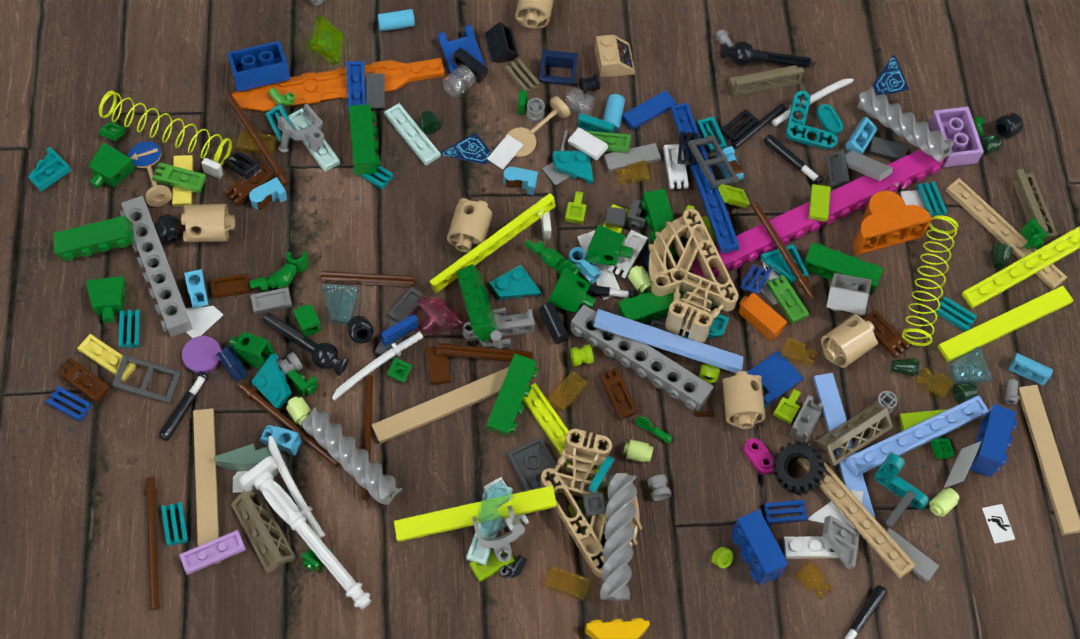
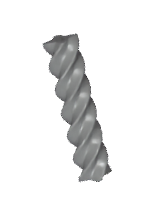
(905, 125)
(352, 459)
(618, 534)

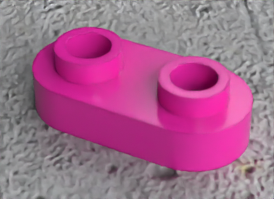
(757, 456)

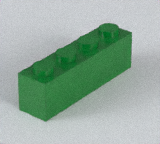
(363, 140)
(657, 213)
(93, 238)
(826, 262)
(477, 302)
(646, 306)
(511, 396)

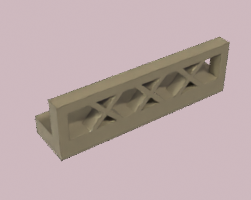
(766, 80)
(1028, 201)
(855, 426)
(258, 530)

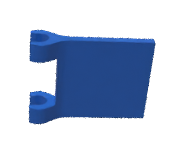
(468, 43)
(777, 376)

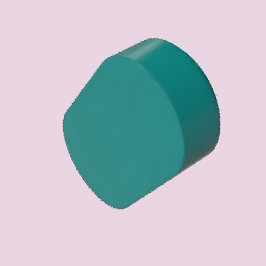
(829, 119)
(601, 474)

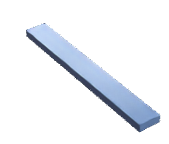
(668, 341)
(834, 417)
(917, 435)

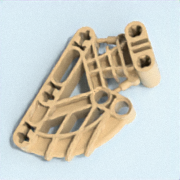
(693, 310)
(584, 458)

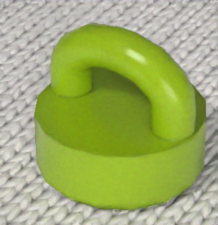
(709, 371)
(722, 557)

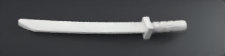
(820, 94)
(376, 363)
(305, 510)

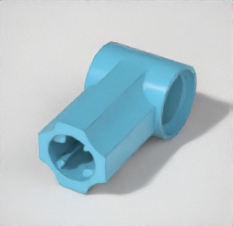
(589, 270)

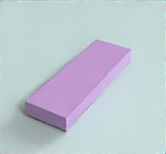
(212, 552)

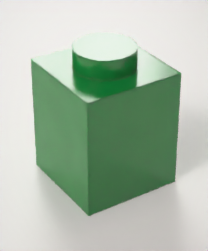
(307, 320)

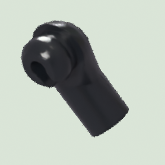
(513, 570)

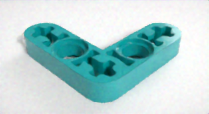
(800, 125)
(888, 478)

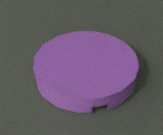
(200, 354)

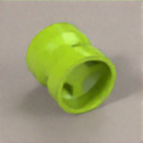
(581, 355)

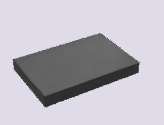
(530, 462)

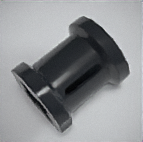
(589, 83)

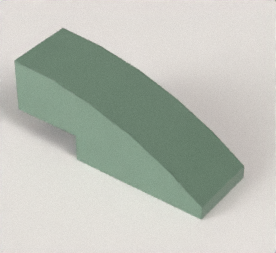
(242, 458)

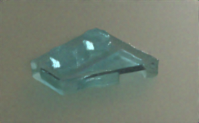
(341, 301)
(970, 368)

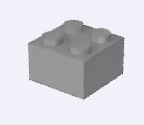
(849, 294)

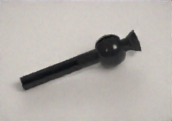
(743, 53)
(323, 354)

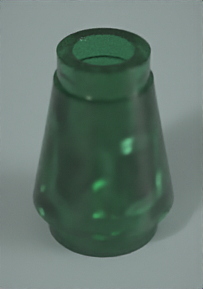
(905, 366)

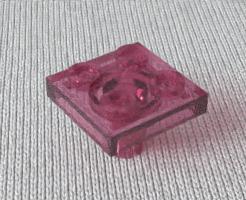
(438, 314)

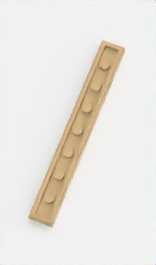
(1000, 229)
(439, 407)
(1049, 460)
(206, 476)
(863, 521)

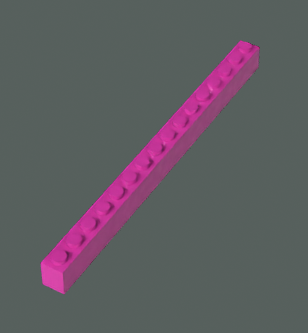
(842, 202)

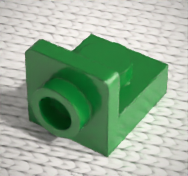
(1033, 234)
(300, 383)
(311, 560)

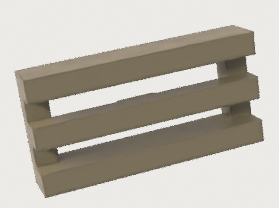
(520, 65)

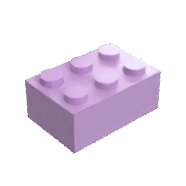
(958, 126)

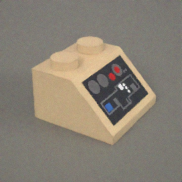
(613, 56)

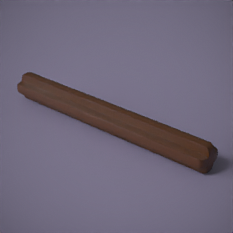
(367, 279)
(480, 352)

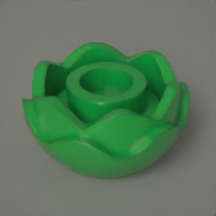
(979, 123)

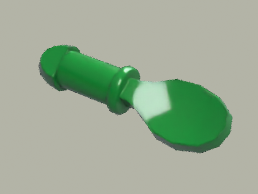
(646, 424)

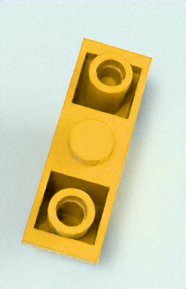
(617, 629)

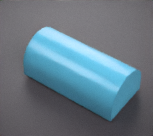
(396, 20)
(614, 110)
(861, 136)
(1030, 369)

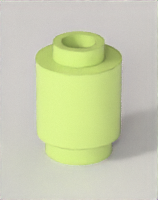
(640, 279)
(298, 409)
(638, 451)
(944, 502)

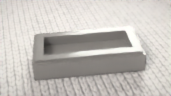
(271, 300)

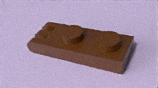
(241, 189)
(887, 335)
(84, 380)
(618, 394)

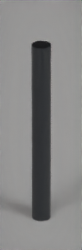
(758, 126)

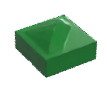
(522, 102)
(112, 131)
(399, 370)
(942, 448)

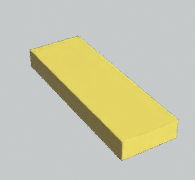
(180, 196)
(104, 356)

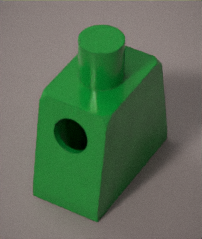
(109, 167)
(607, 247)
(571, 292)
(107, 296)
(252, 349)

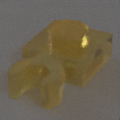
(636, 172)
(796, 351)
(936, 383)
(811, 578)

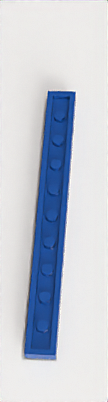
(710, 196)

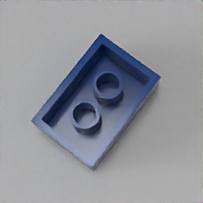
(258, 66)
(995, 438)
(758, 547)

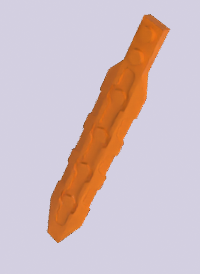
(328, 85)

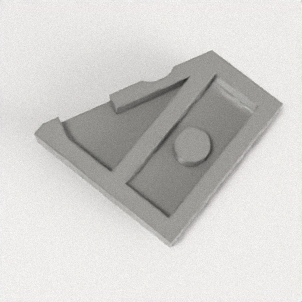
(842, 540)

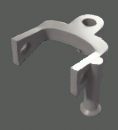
(311, 133)
(496, 335)
(502, 542)

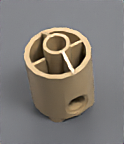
(534, 13)
(207, 223)
(469, 225)
(849, 341)
(743, 400)

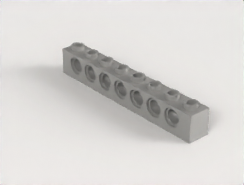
(177, 323)
(652, 358)

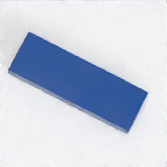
(356, 83)
(649, 110)

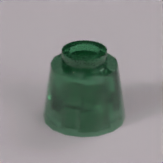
(429, 122)
(990, 143)
(1001, 254)
(964, 392)

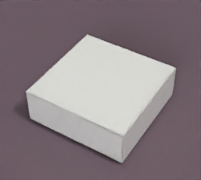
(212, 168)

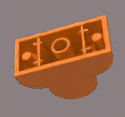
(889, 223)

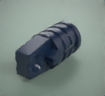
(232, 363)

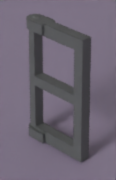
(704, 164)
(142, 391)

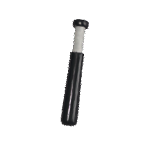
(785, 153)
(606, 291)
(178, 414)
(866, 612)

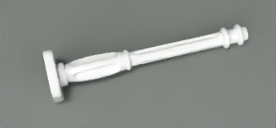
(261, 479)

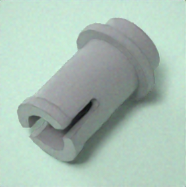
(722, 37)
(1011, 396)

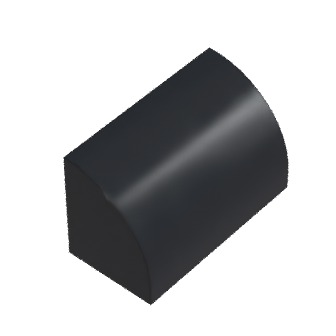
(501, 43)

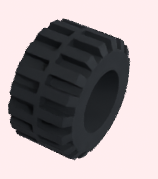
(787, 456)

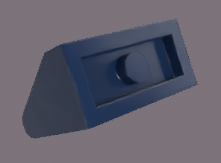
(559, 60)

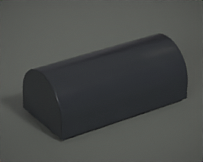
(462, 57)
(553, 323)

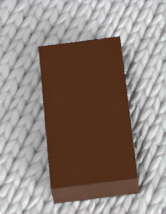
(230, 286)
(438, 367)

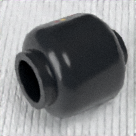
(1009, 125)
(168, 229)
(360, 329)

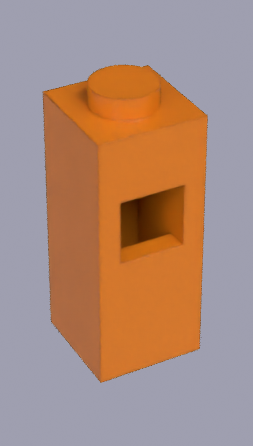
(762, 316)

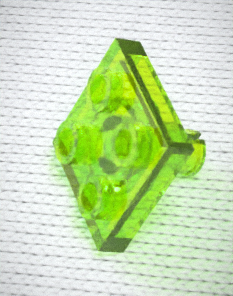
(326, 40)

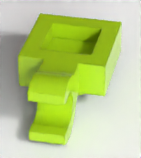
(576, 211)
(787, 408)

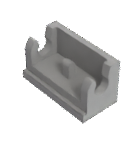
(515, 324)
(806, 420)

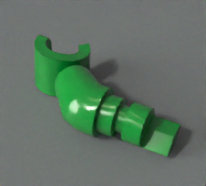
(552, 257)
(284, 275)

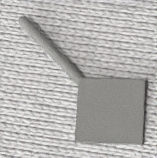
(554, 176)

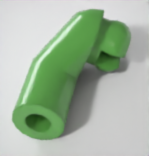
(287, 99)

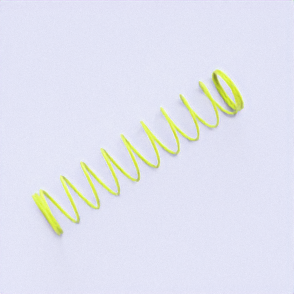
(219, 150)
(946, 218)

